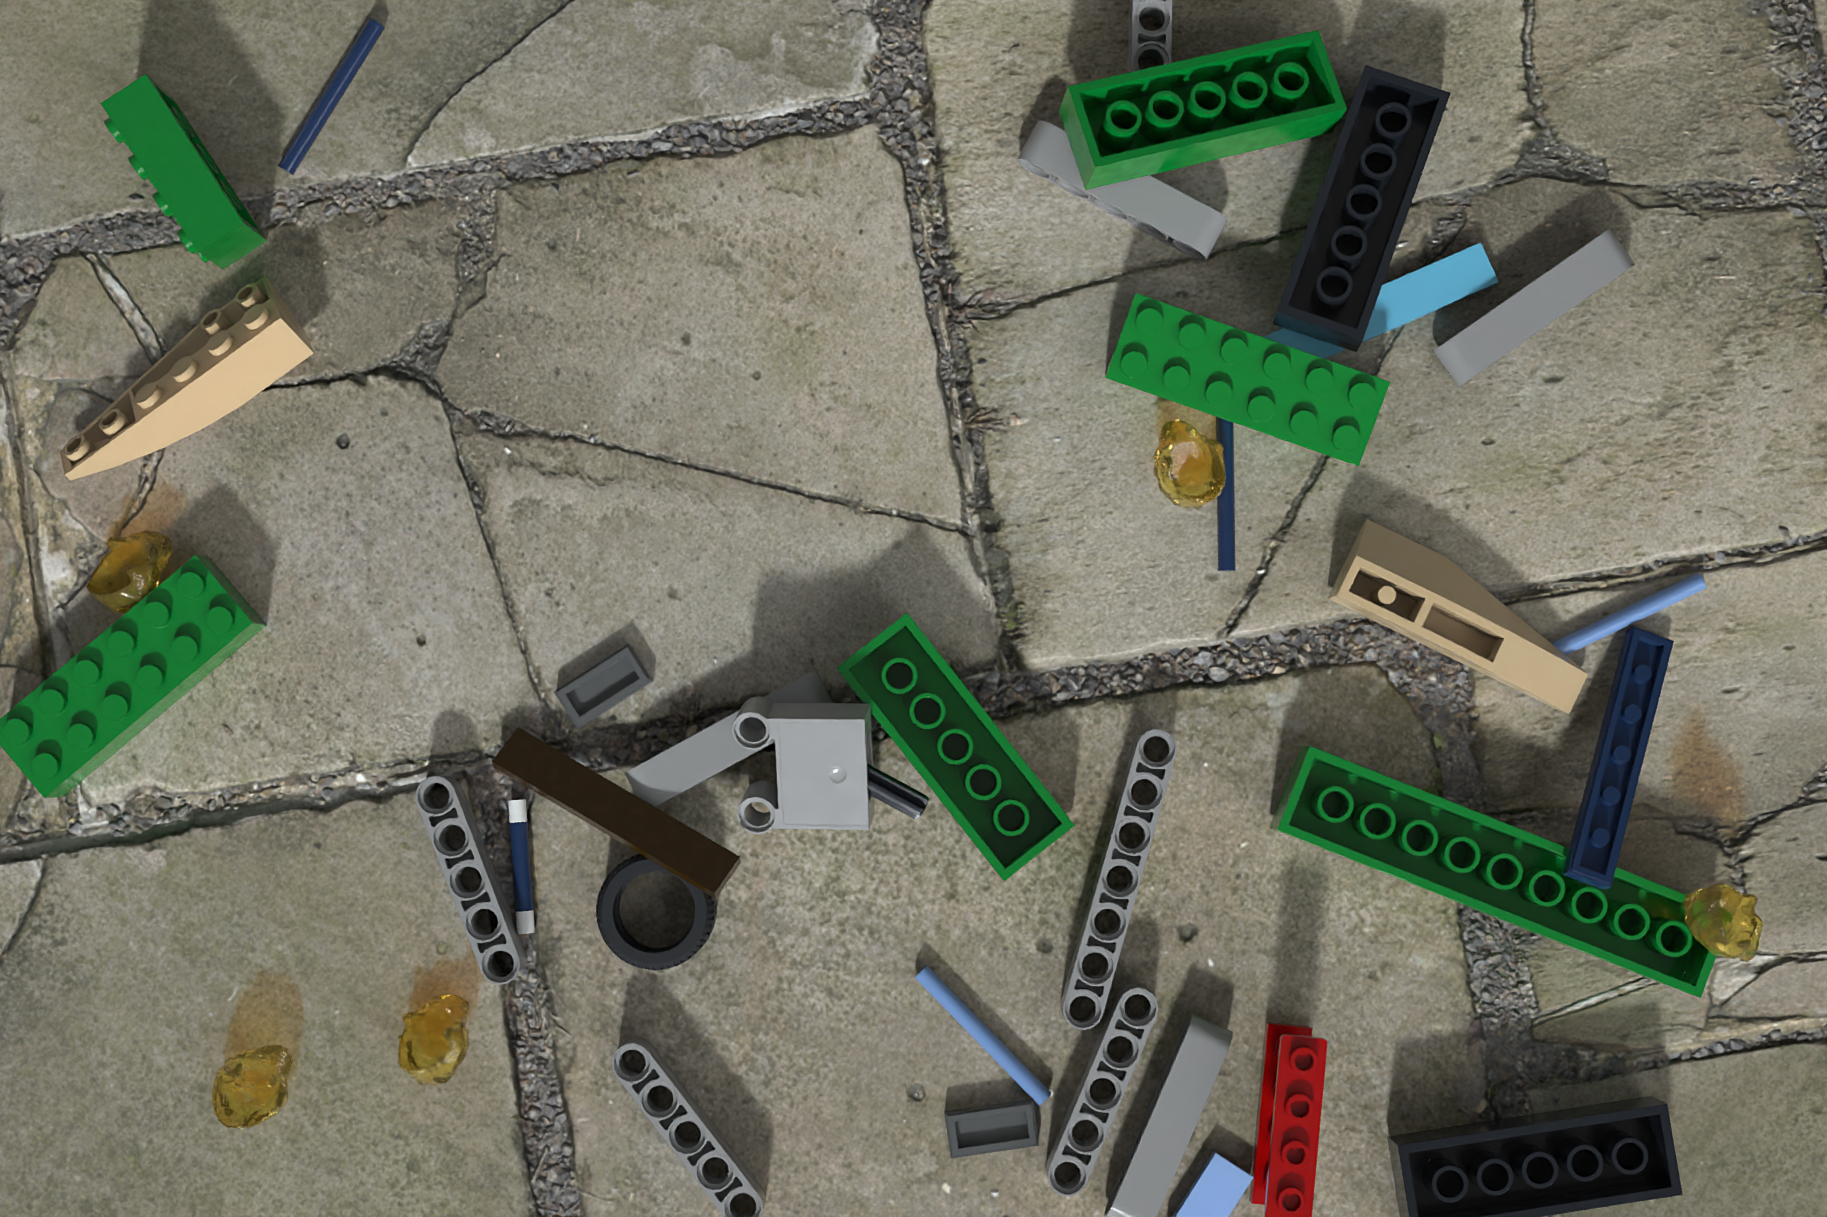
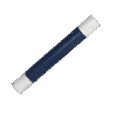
(521, 866)

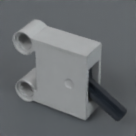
(820, 767)

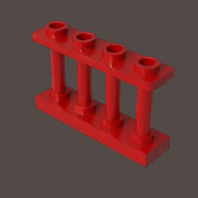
(1288, 1120)

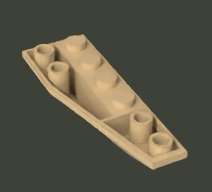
(196, 382)
(1452, 614)

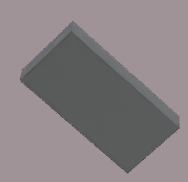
(603, 686)
(991, 1128)

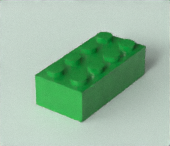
(182, 172)

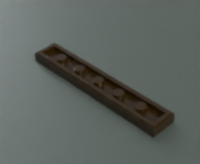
(617, 812)

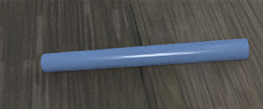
(1630, 614)
(983, 1035)

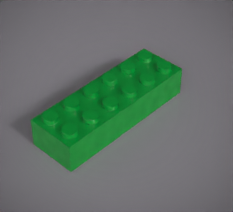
(1201, 109)
(1247, 379)
(127, 677)
(955, 747)

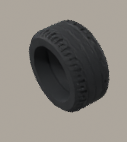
(627, 947)

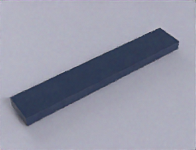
(1618, 758)

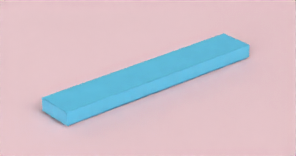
(1411, 298)

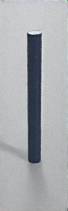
(331, 96)
(1226, 499)

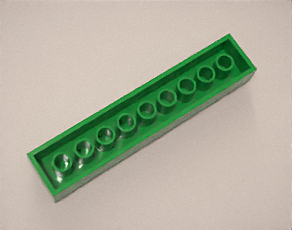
(1489, 868)

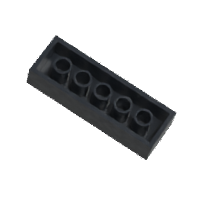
(1361, 208)
(1538, 1162)

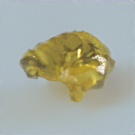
(1188, 465)
(129, 569)
(1724, 921)
(434, 1039)
(251, 1086)

